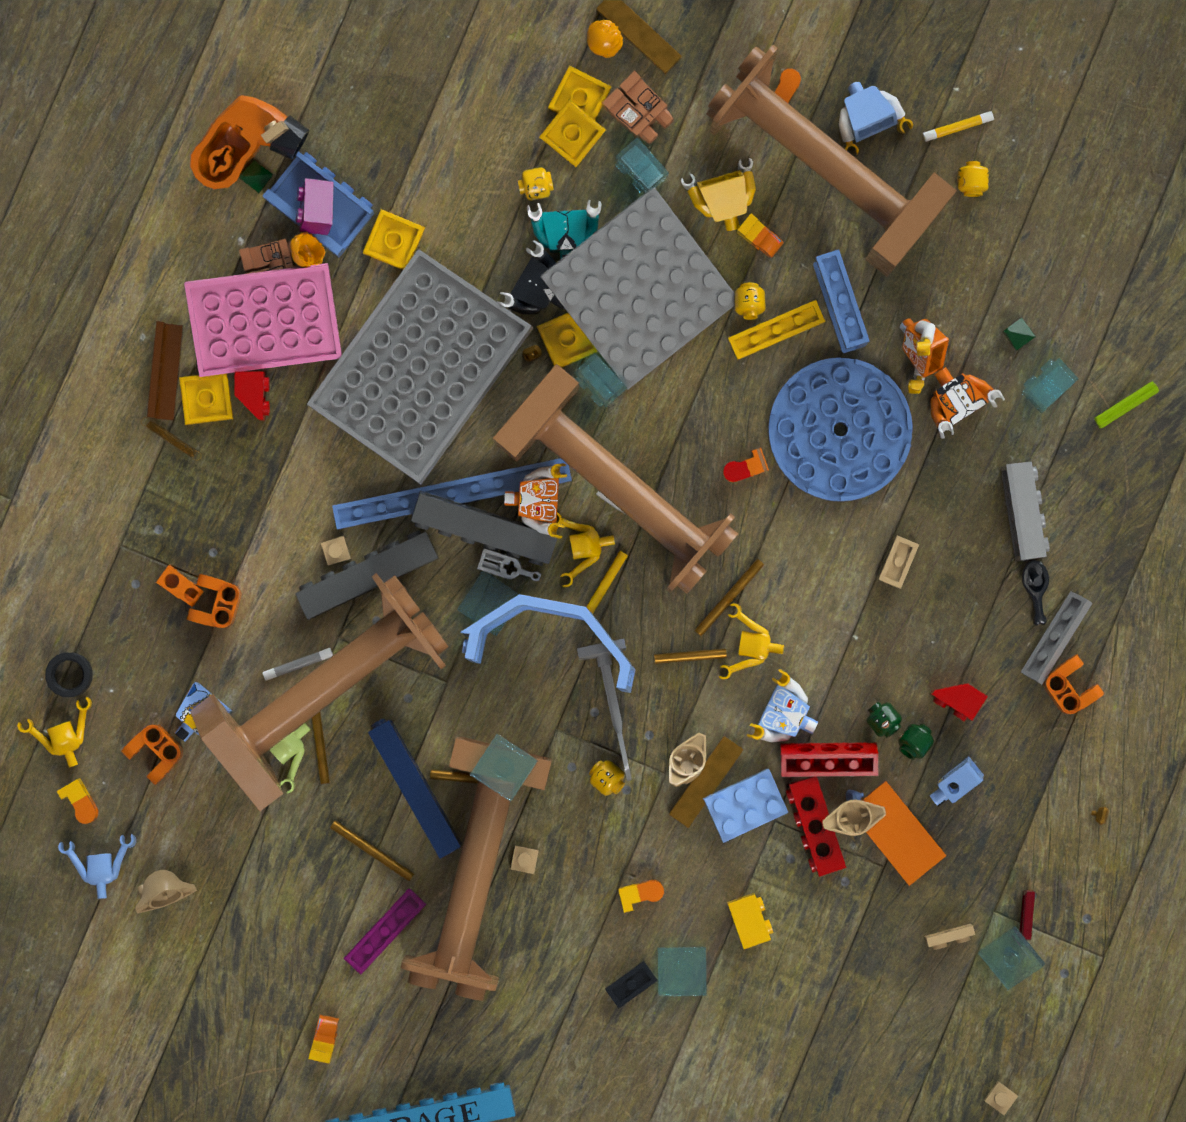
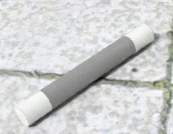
(297, 664)

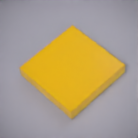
(582, 90)
(572, 133)
(393, 240)
(565, 341)
(206, 398)

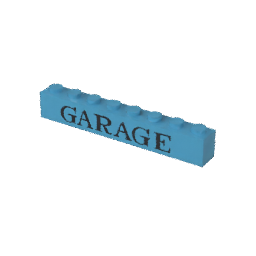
(472, 1107)

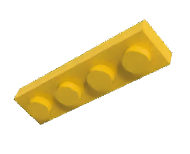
(776, 330)

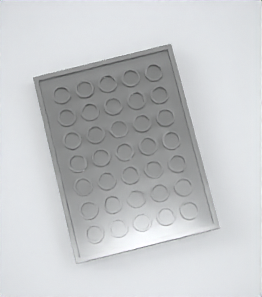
(420, 366)

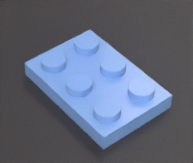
(745, 805)

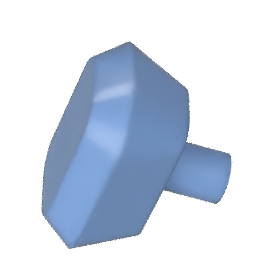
(853, 795)

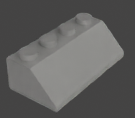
(1023, 511)

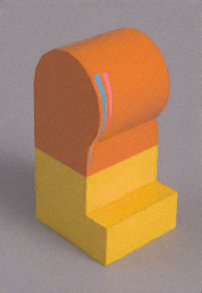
(760, 236)
(84, 806)
(648, 890)
(324, 1039)

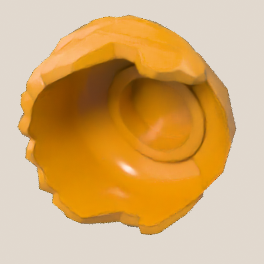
(604, 38)
(306, 250)

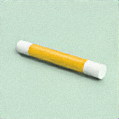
(958, 126)

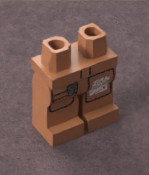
(644, 114)
(272, 255)

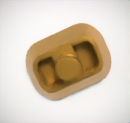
(532, 353)
(1101, 815)

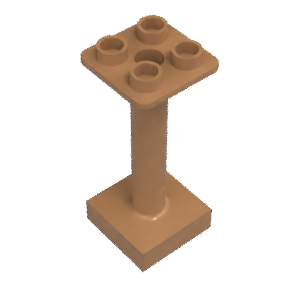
(901, 218)
(543, 420)
(242, 747)
(471, 883)

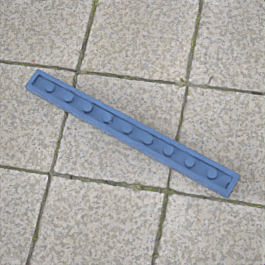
(460, 490)

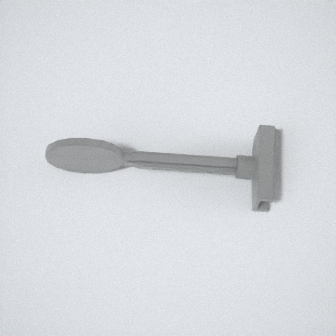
(604, 661)

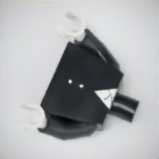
(530, 292)

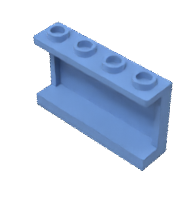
(349, 212)
(840, 301)

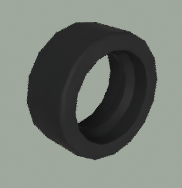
(56, 661)

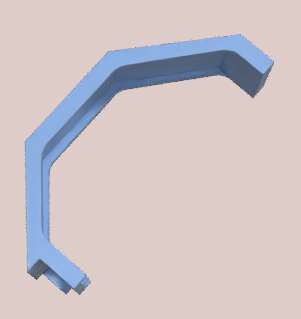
(477, 632)

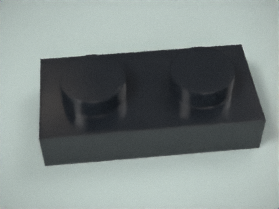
(631, 984)

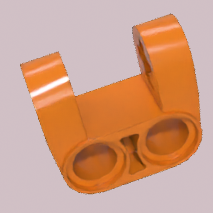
(220, 604)
(1066, 689)
(158, 748)

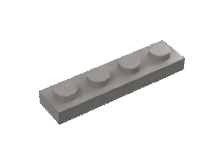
(1056, 637)

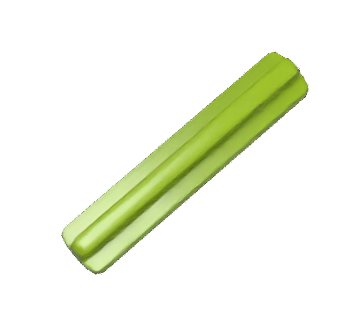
(1126, 405)

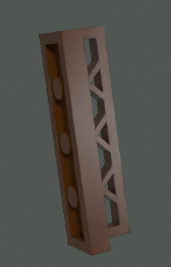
(165, 371)

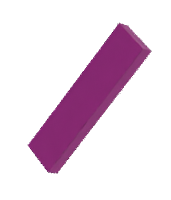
(385, 931)

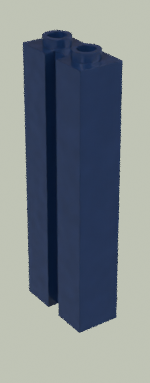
(414, 787)

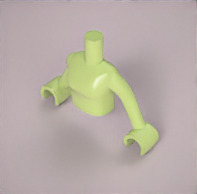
(289, 747)

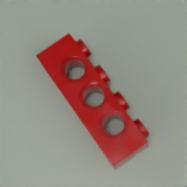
(829, 759)
(833, 859)

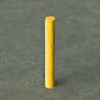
(606, 582)

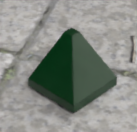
(256, 176)
(1019, 334)

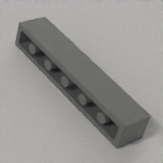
(483, 527)
(357, 578)

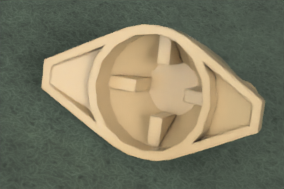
(687, 760)
(854, 817)
(162, 889)

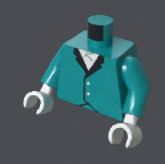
(564, 229)

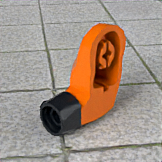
(237, 138)

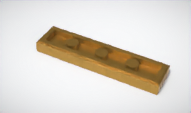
(640, 34)
(706, 783)

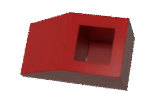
(251, 392)
(961, 698)

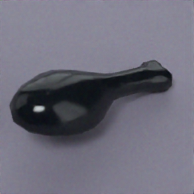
(1036, 581)

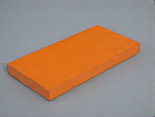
(902, 836)

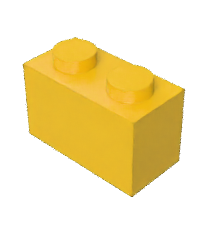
(749, 920)

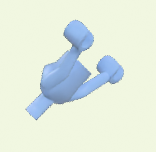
(99, 866)

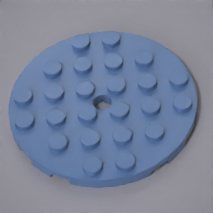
(847, 394)

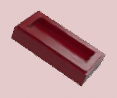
(1027, 912)

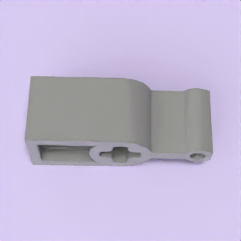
(499, 569)

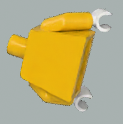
(724, 195)

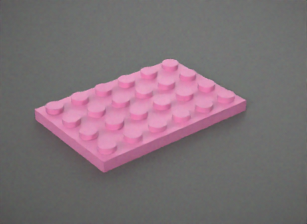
(263, 320)

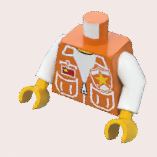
(925, 348)
(538, 499)

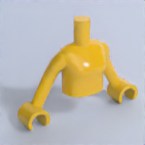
(584, 546)
(753, 645)
(62, 736)

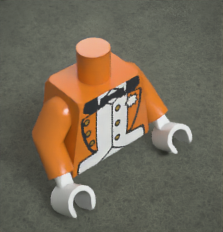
(959, 399)

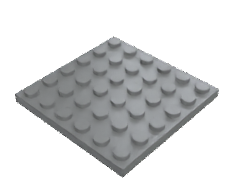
(640, 288)

